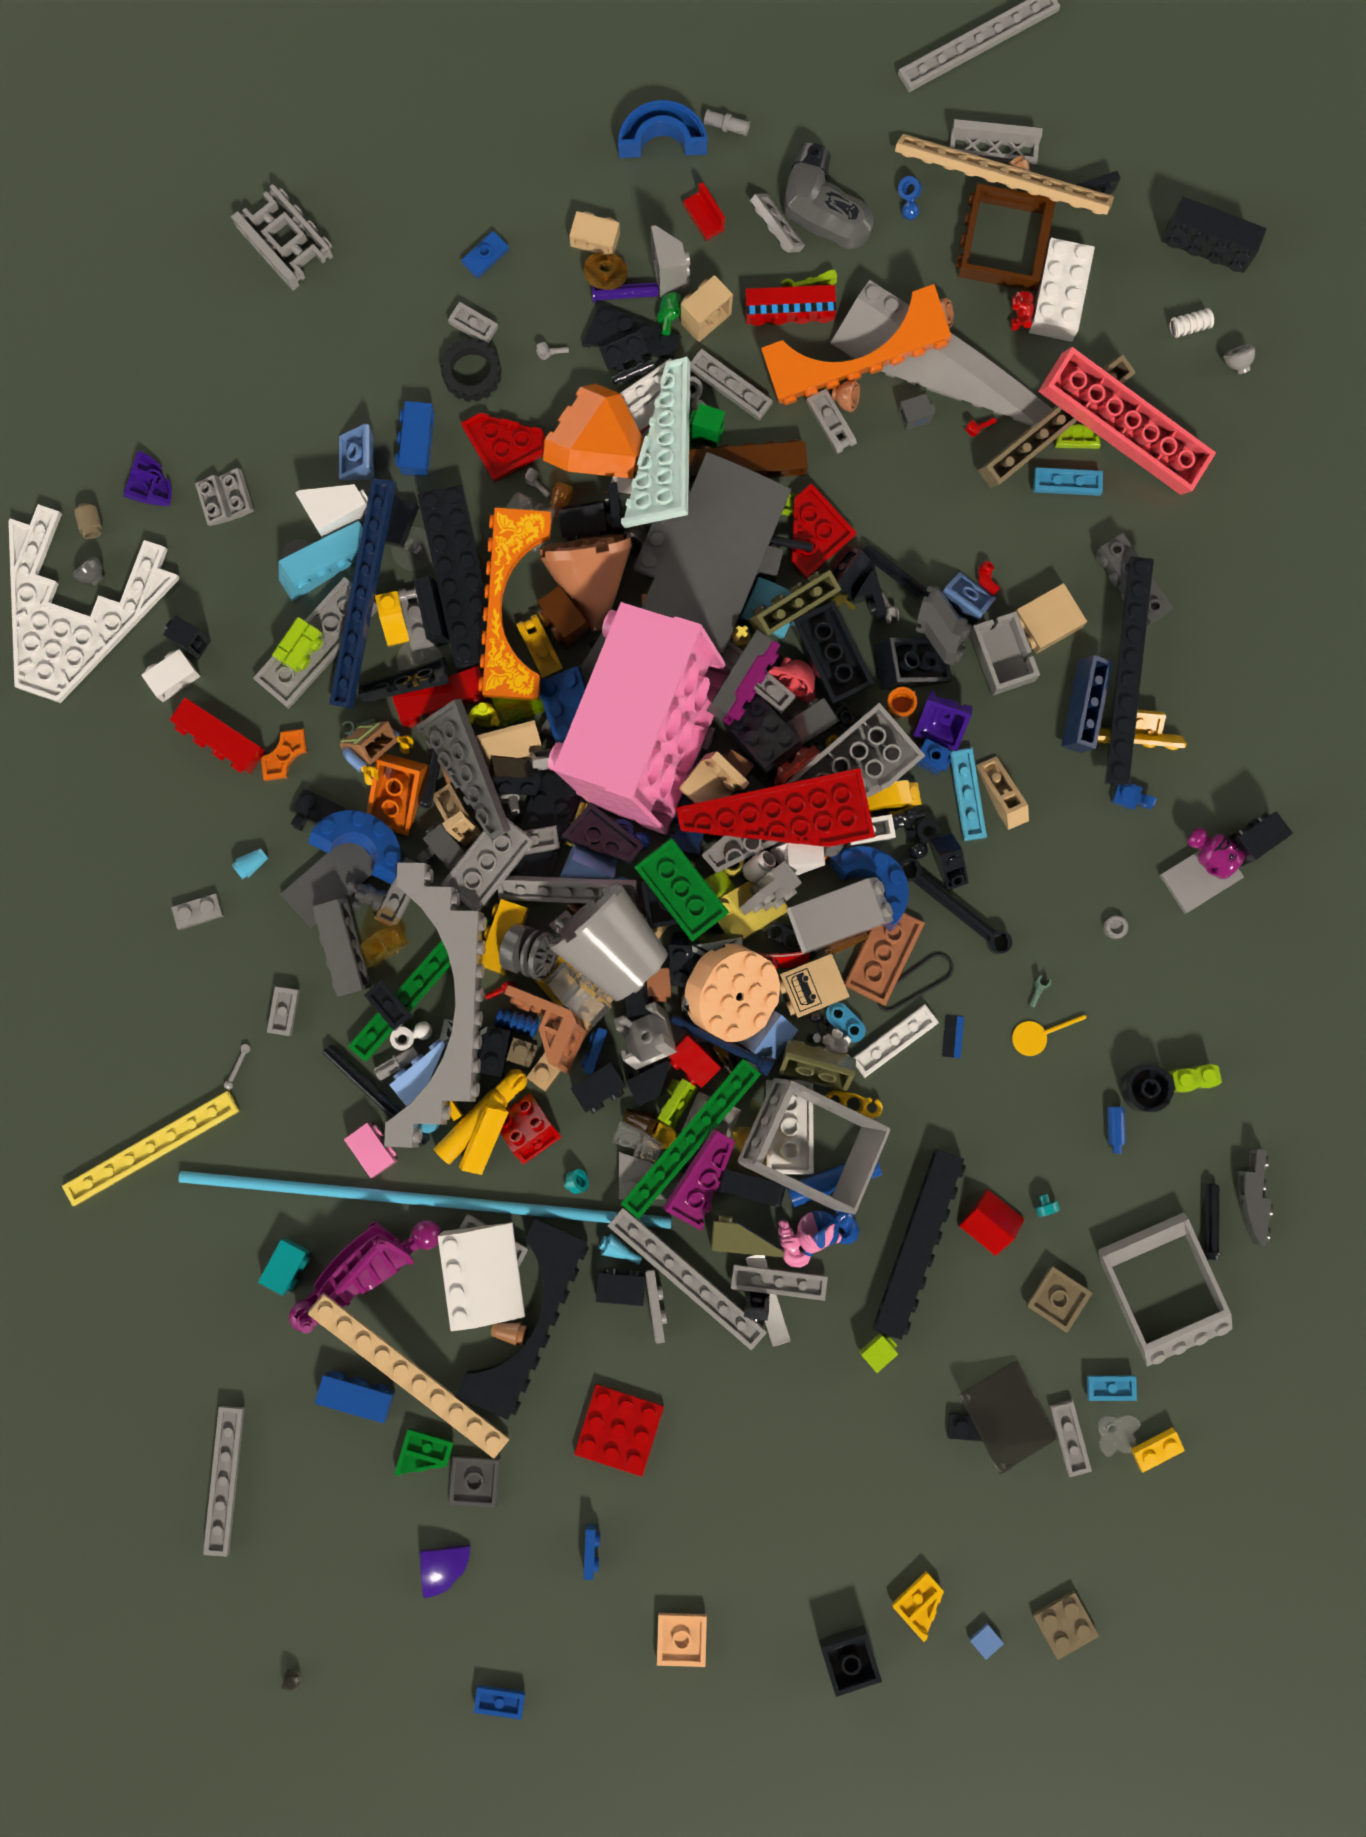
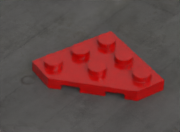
(503, 444)
(818, 523)

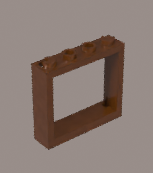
(1013, 200)

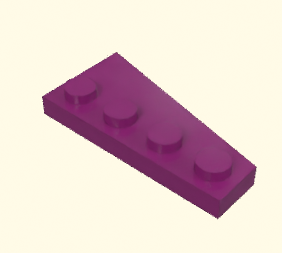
(695, 1189)

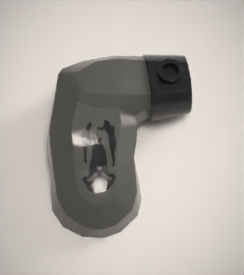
(821, 205)

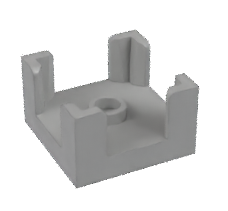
(647, 1037)

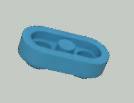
(846, 1021)

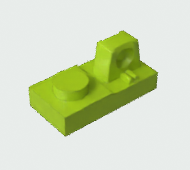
(682, 1094)

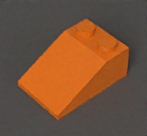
(396, 792)

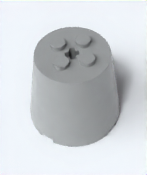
(611, 944)

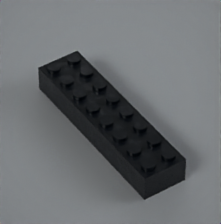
(456, 572)

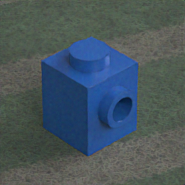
(935, 757)

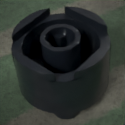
(1156, 1098)

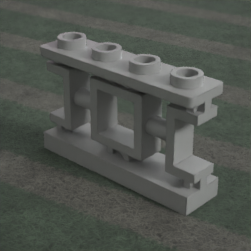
(269, 247)

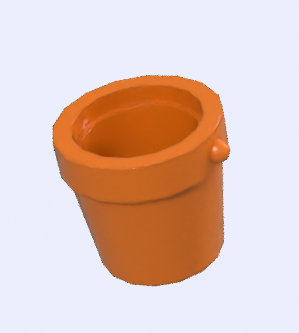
(901, 702)

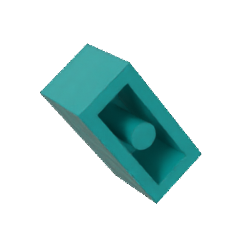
(284, 1267)

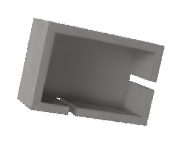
(1003, 652)

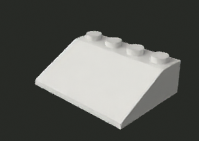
(481, 1276)

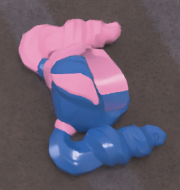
(814, 1233)

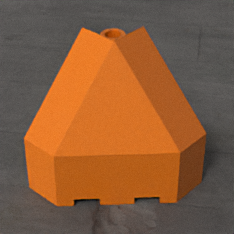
(595, 435)

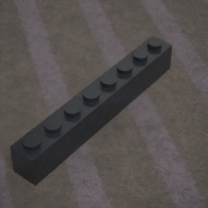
(918, 1243)

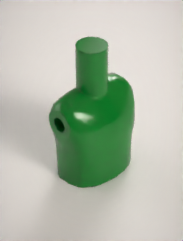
(669, 311)

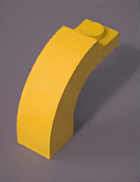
(897, 795)

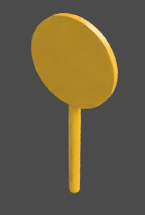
(1031, 1038)

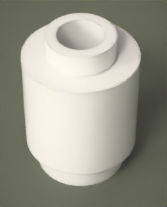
(758, 866)

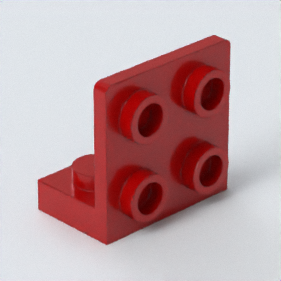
(528, 1129)

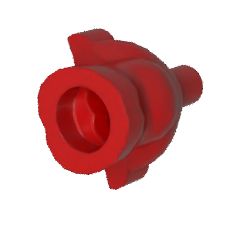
(1024, 306)

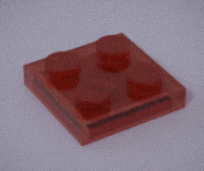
(789, 770)

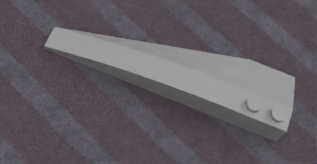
(951, 371)
(871, 744)

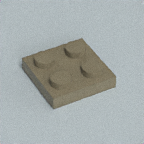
(1059, 1299)
(1065, 1625)

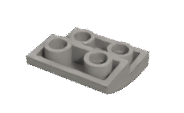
(224, 497)

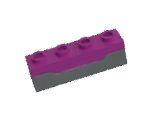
(743, 677)

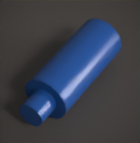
(1116, 1128)

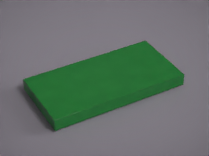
(681, 889)

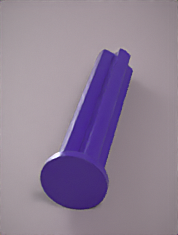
(626, 292)

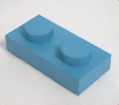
(1111, 1388)

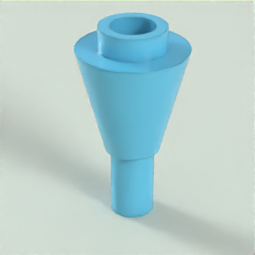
(613, 1247)

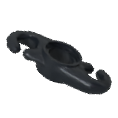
(785, 931)

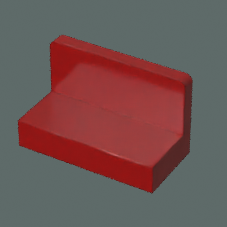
(705, 213)

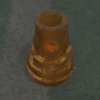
(560, 496)

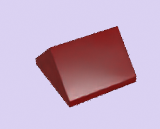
(992, 1223)

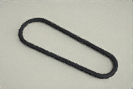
(925, 990)

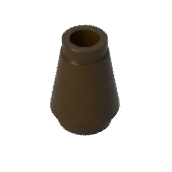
(642, 1120)

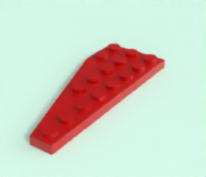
(804, 812)

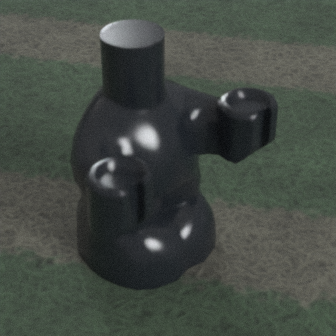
(905, 817)

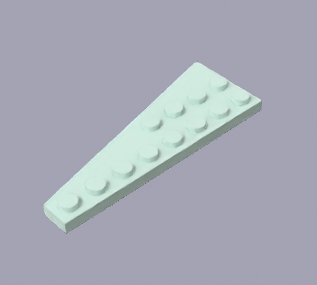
(663, 463)

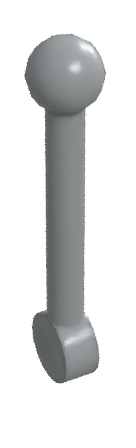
(245, 1048)

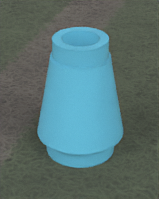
(249, 863)

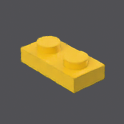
(1157, 1449)

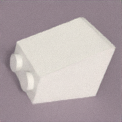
(334, 507)

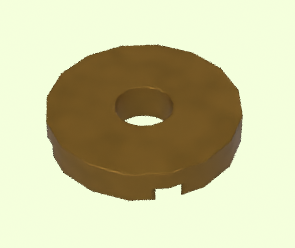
(605, 280)

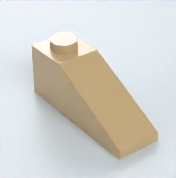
(1003, 793)

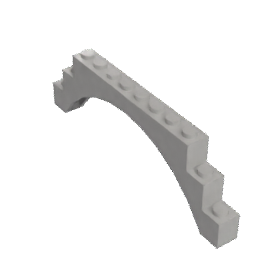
(458, 1070)

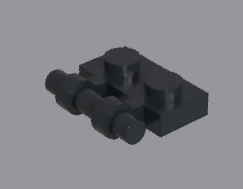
(624, 351)

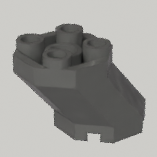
(943, 626)

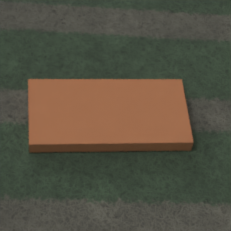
(883, 959)

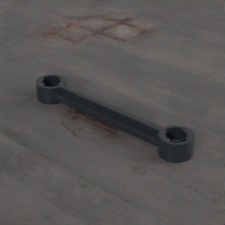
(957, 908)

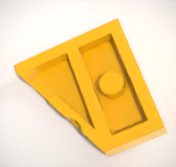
(919, 1604)

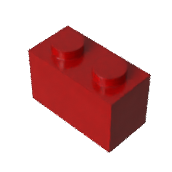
(694, 1061)

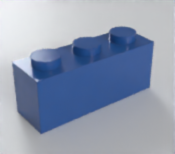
(415, 438)
(355, 1396)

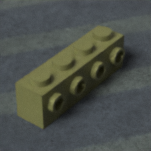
(794, 604)

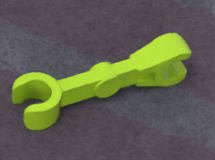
(826, 278)

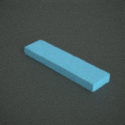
(967, 794)

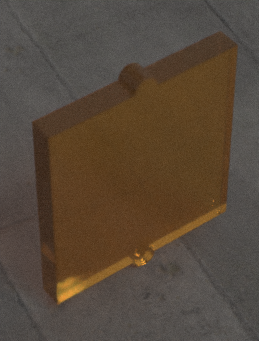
(835, 948)

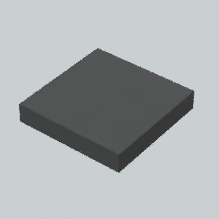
(474, 1481)

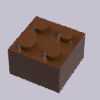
(562, 617)

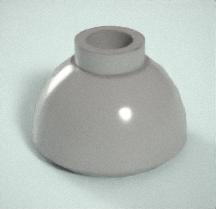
(1240, 358)

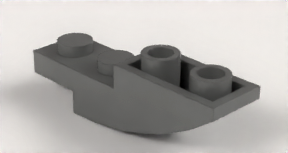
(1253, 1207)

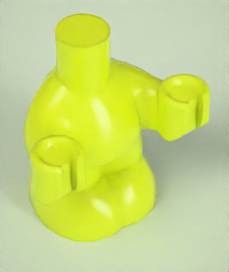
(484, 715)

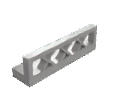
(999, 134)

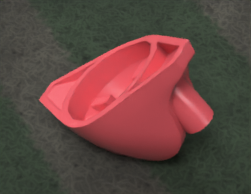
(797, 678)

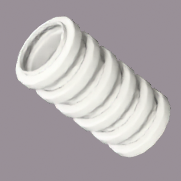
(1191, 323)

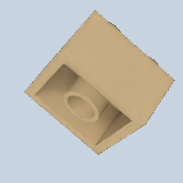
(706, 308)

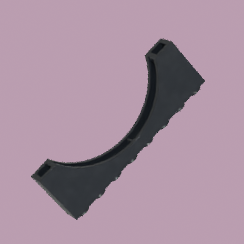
(500, 1385)

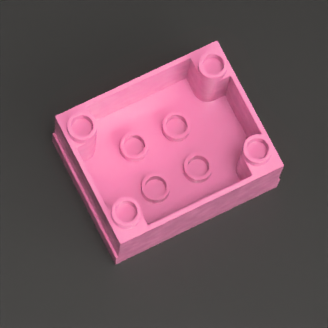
(642, 716)

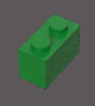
(707, 425)

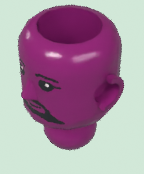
(1216, 854)

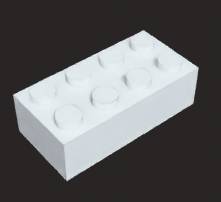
(1062, 289)

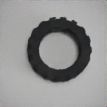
(466, 348)

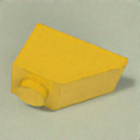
(392, 618)

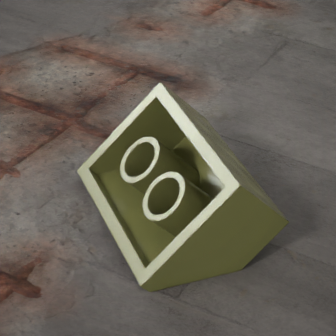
(818, 1065)

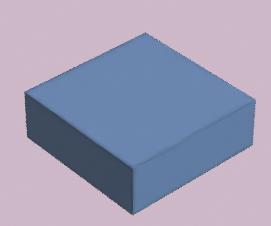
(986, 1641)

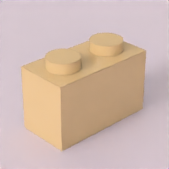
(594, 233)

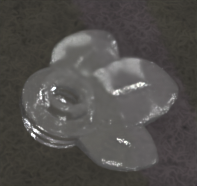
(1120, 1436)

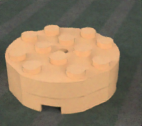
(732, 992)

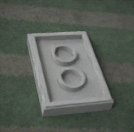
(1193, 885)

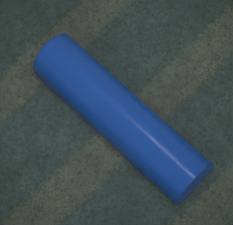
(823, 1182)

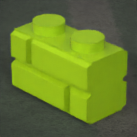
(298, 645)

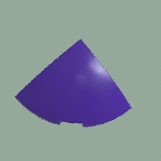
(147, 482)
(442, 1568)

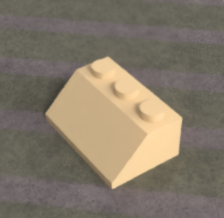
(510, 742)

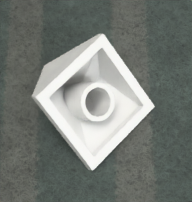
(799, 857)

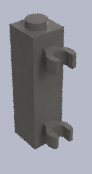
(443, 846)

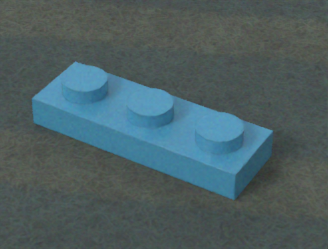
(1068, 481)

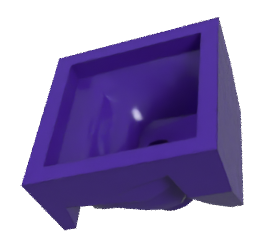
(943, 721)

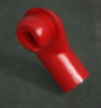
(985, 578)

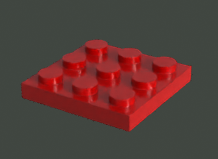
(619, 1430)

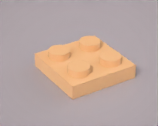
(681, 1639)

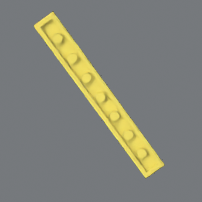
(150, 1148)

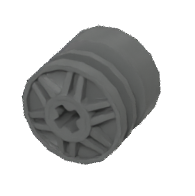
(528, 952)

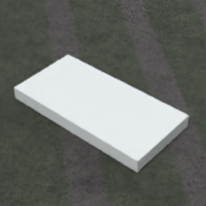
(793, 1143)

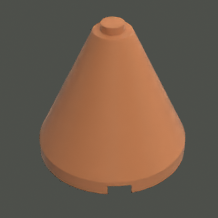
(589, 572)

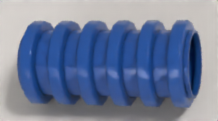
(516, 1022)

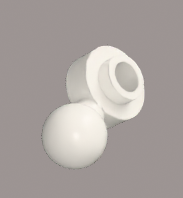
(422, 1031)

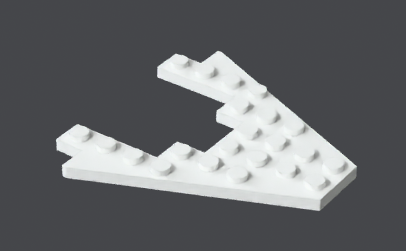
(57, 645)

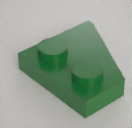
(423, 1452)

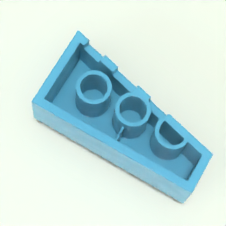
(319, 561)

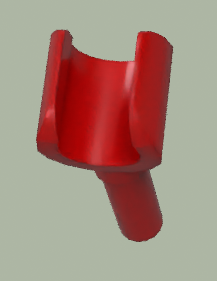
(974, 428)
(500, 990)

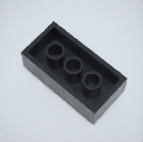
(1213, 235)
(832, 653)

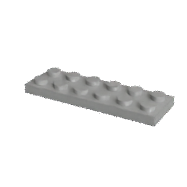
(330, 621)

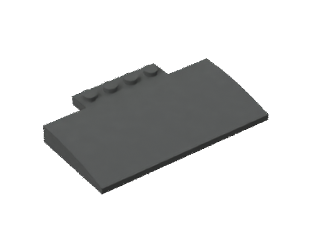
(712, 555)

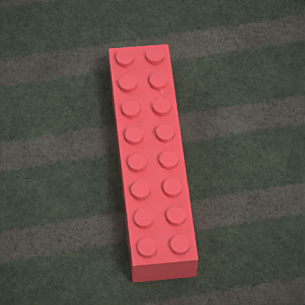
(1126, 421)

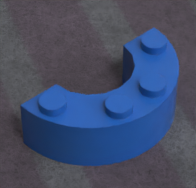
(662, 119)
(363, 830)
(871, 863)

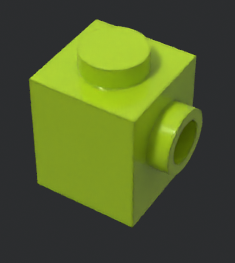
(879, 1352)

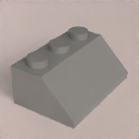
(669, 263)

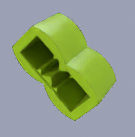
(1196, 1077)

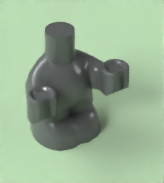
(366, 894)

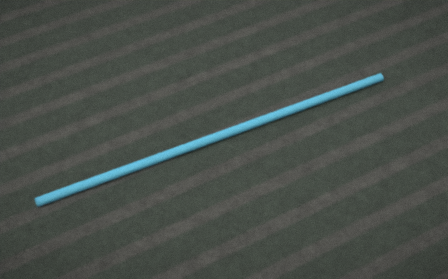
(413, 1198)

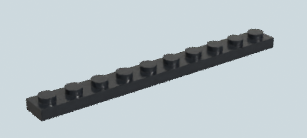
(1129, 671)

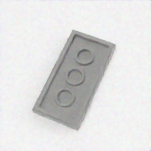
(487, 865)

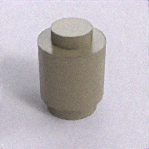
(88, 520)

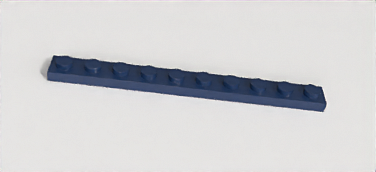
(362, 593)

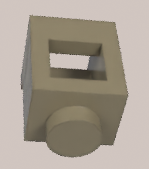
(522, 1052)

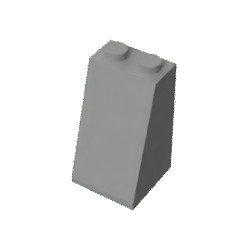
(840, 914)

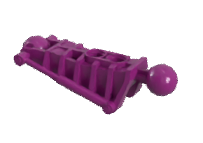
(363, 1266)

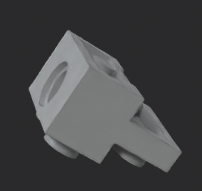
(772, 889)

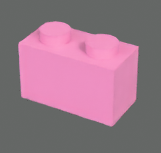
(370, 1149)

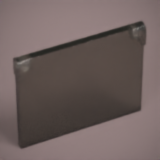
(1008, 1416)

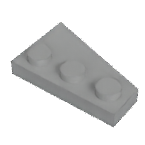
(632, 1171)

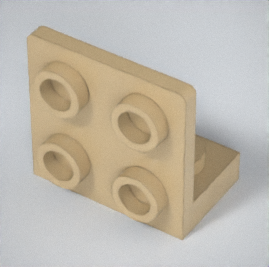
(712, 779)

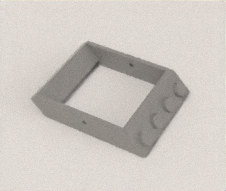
(858, 1165)
(1184, 1338)

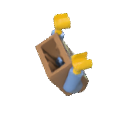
(369, 743)

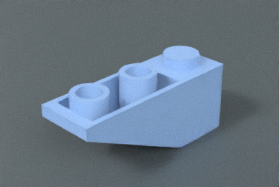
(411, 1082)

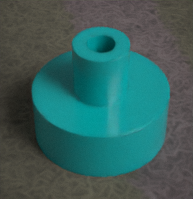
(576, 1181)
(1046, 1207)

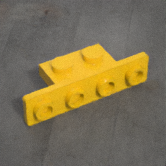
(1149, 732)

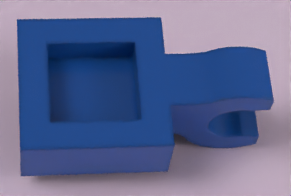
(1130, 796)

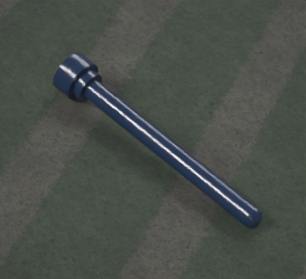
(762, 1063)

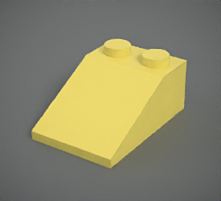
(748, 924)

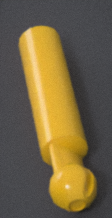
(458, 1138)

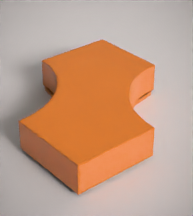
(290, 746)

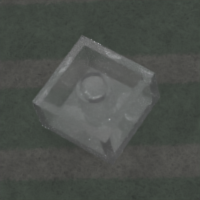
(578, 993)

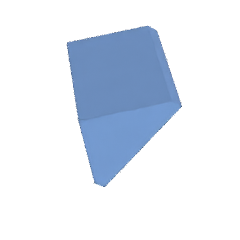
(357, 454)
(968, 597)
(588, 864)
(772, 1038)

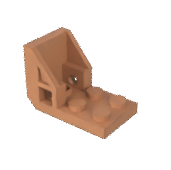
(560, 1038)

